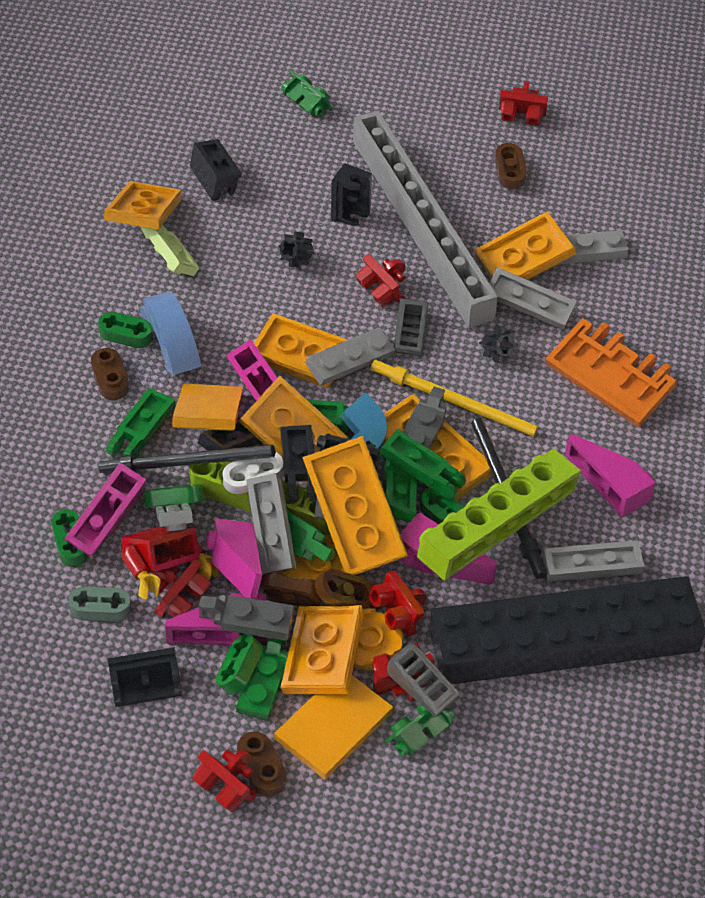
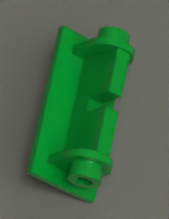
(314, 99)
(410, 734)

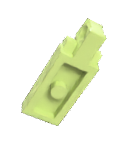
(172, 250)

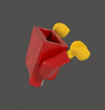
(159, 550)

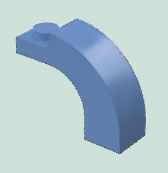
(172, 332)

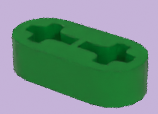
(125, 330)
(173, 495)
(436, 512)
(59, 535)
(239, 664)

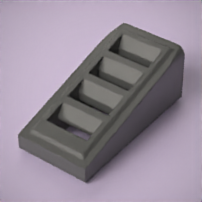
(411, 308)
(421, 663)

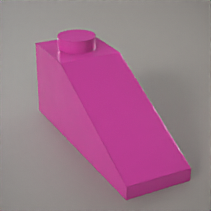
(252, 368)
(611, 474)
(107, 510)
(236, 554)
(480, 570)
(194, 630)

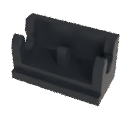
(214, 168)
(350, 194)
(144, 677)

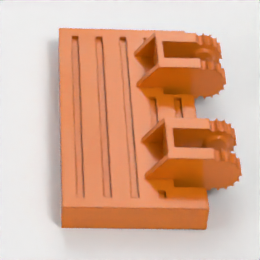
(610, 372)

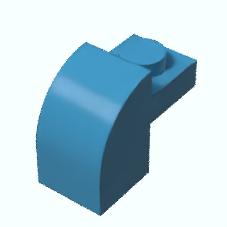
(366, 420)

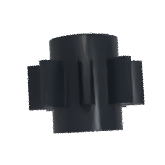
(296, 249)
(506, 345)

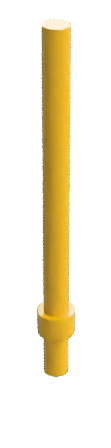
(402, 376)

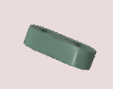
(99, 604)

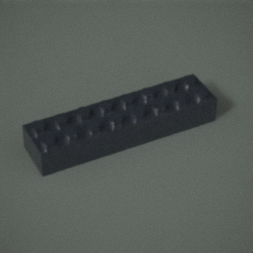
(566, 630)

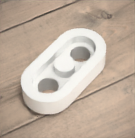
(249, 469)

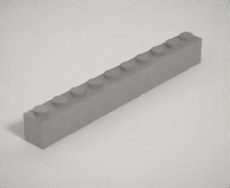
(425, 220)

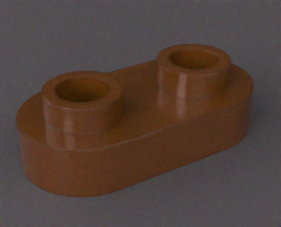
(510, 166)
(107, 368)
(339, 587)
(289, 590)
(263, 760)

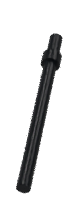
(192, 458)
(529, 546)

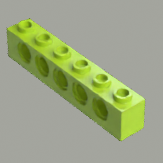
(497, 513)

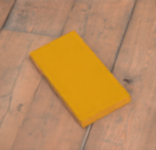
(448, 445)
(355, 507)

